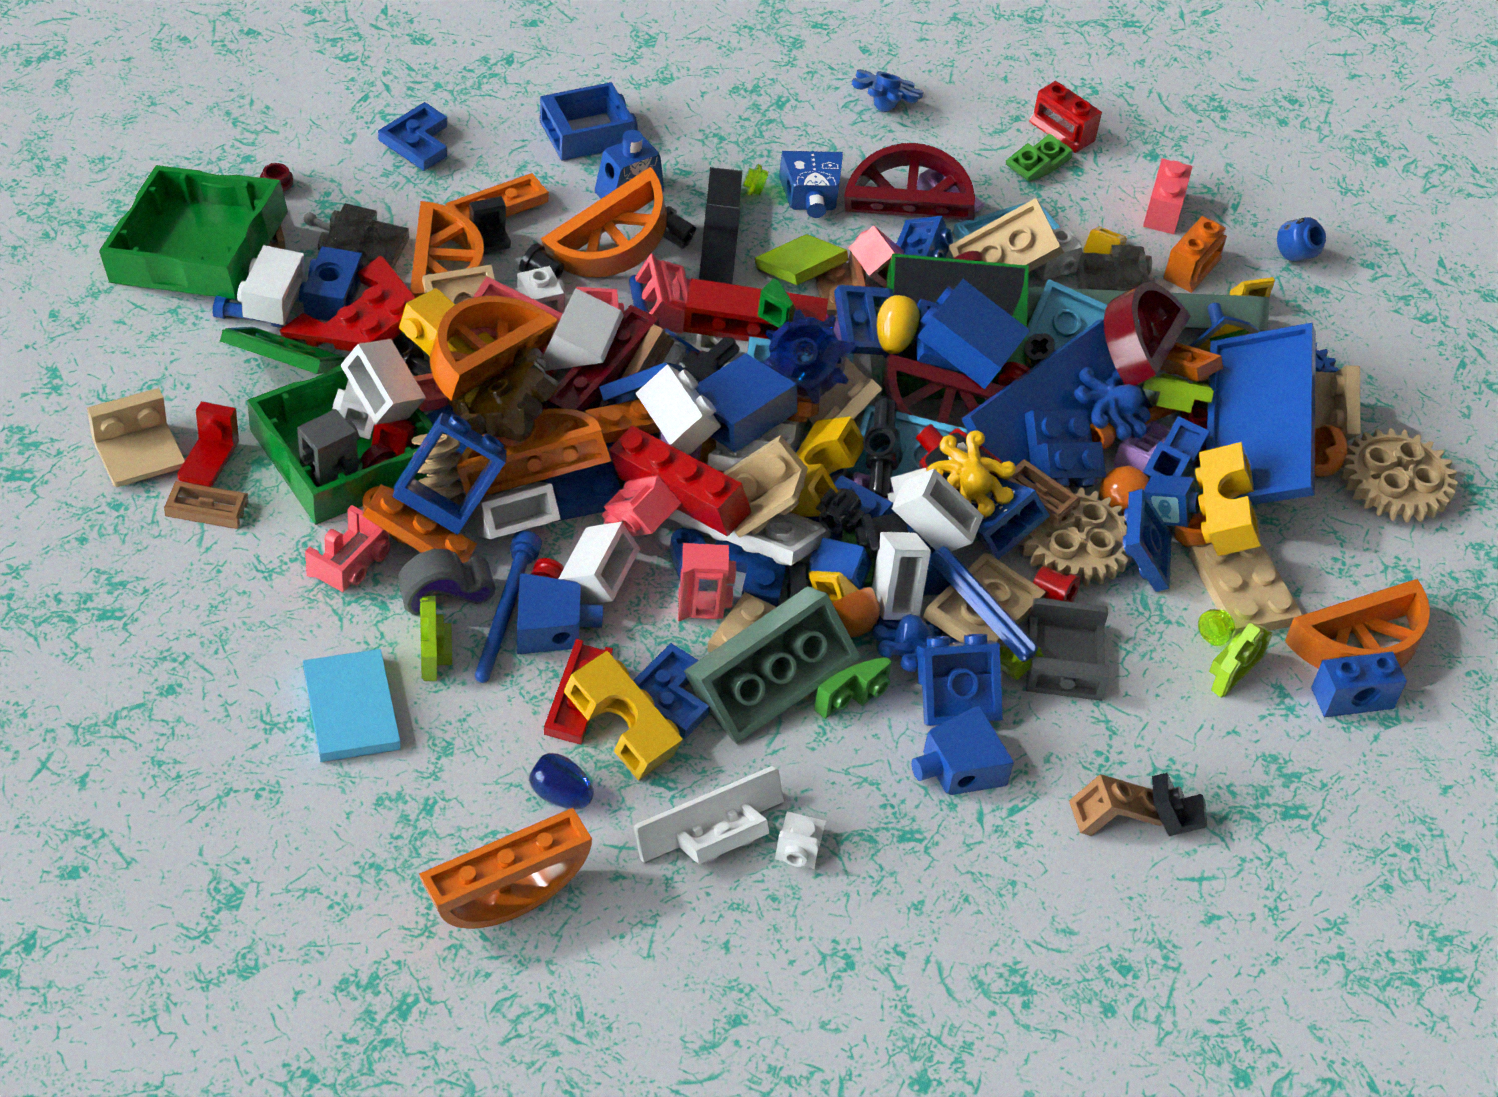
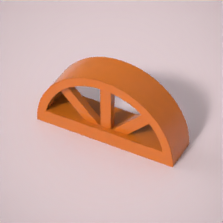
(602, 217)
(446, 225)
(461, 372)
(558, 445)
(1313, 632)
(510, 873)

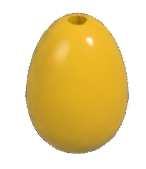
(897, 323)

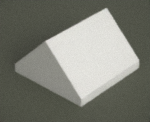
(582, 332)

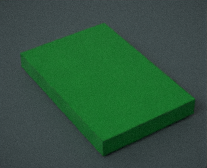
(281, 349)

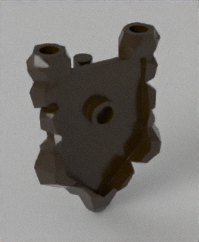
(509, 400)

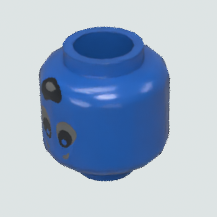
(1301, 239)

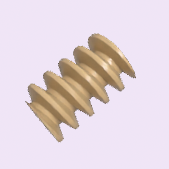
(442, 468)

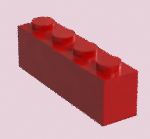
(733, 310)
(702, 490)

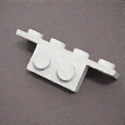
(714, 820)

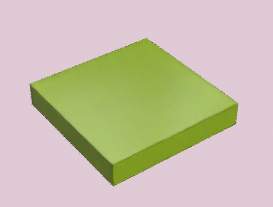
(801, 259)

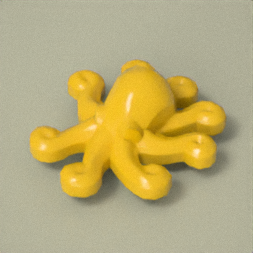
(972, 472)

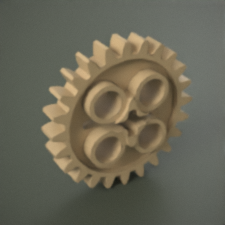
(1399, 475)
(1083, 543)

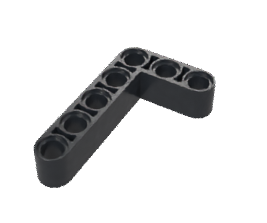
(721, 225)

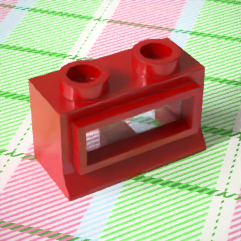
(1066, 116)

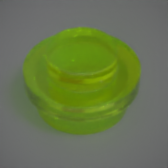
(755, 180)
(1216, 626)

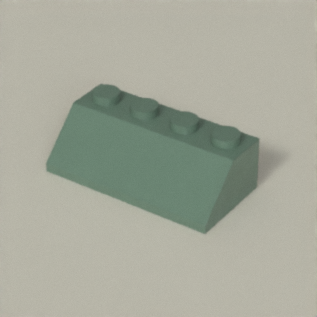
(773, 663)

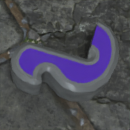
(445, 573)

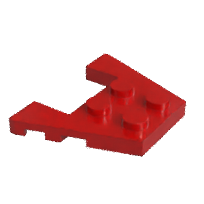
(368, 319)

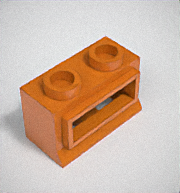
(1195, 254)

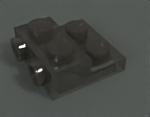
(360, 232)
(1119, 270)

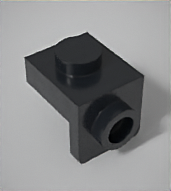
(490, 219)

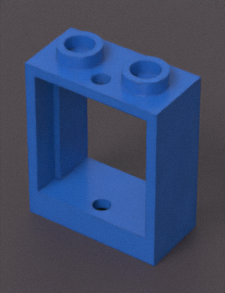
(584, 102)
(431, 502)

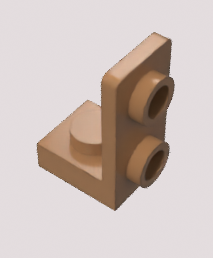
(1107, 798)

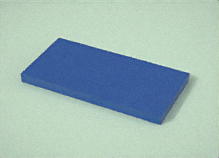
(1043, 387)
(1269, 406)

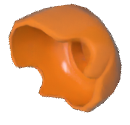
(1329, 450)
(1119, 483)
(858, 611)

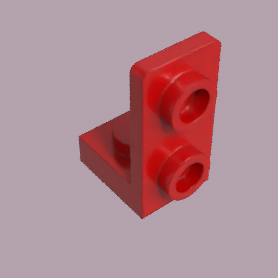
(215, 445)

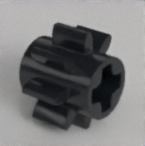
(840, 510)

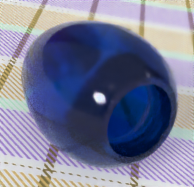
(561, 782)

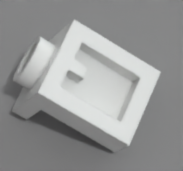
(800, 840)

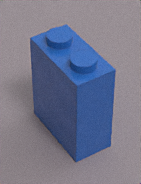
(971, 332)
(748, 400)

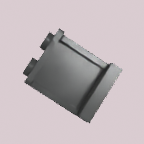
(1072, 649)

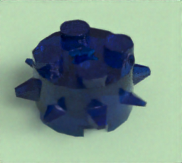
(807, 338)

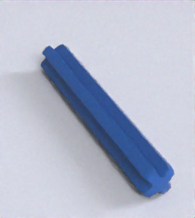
(984, 604)

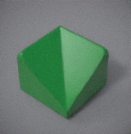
(775, 304)

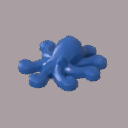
(886, 89)
(1114, 404)
(902, 638)

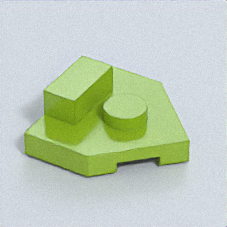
(1177, 392)
(435, 639)
(1239, 658)

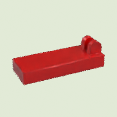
(564, 717)

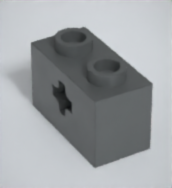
(328, 447)

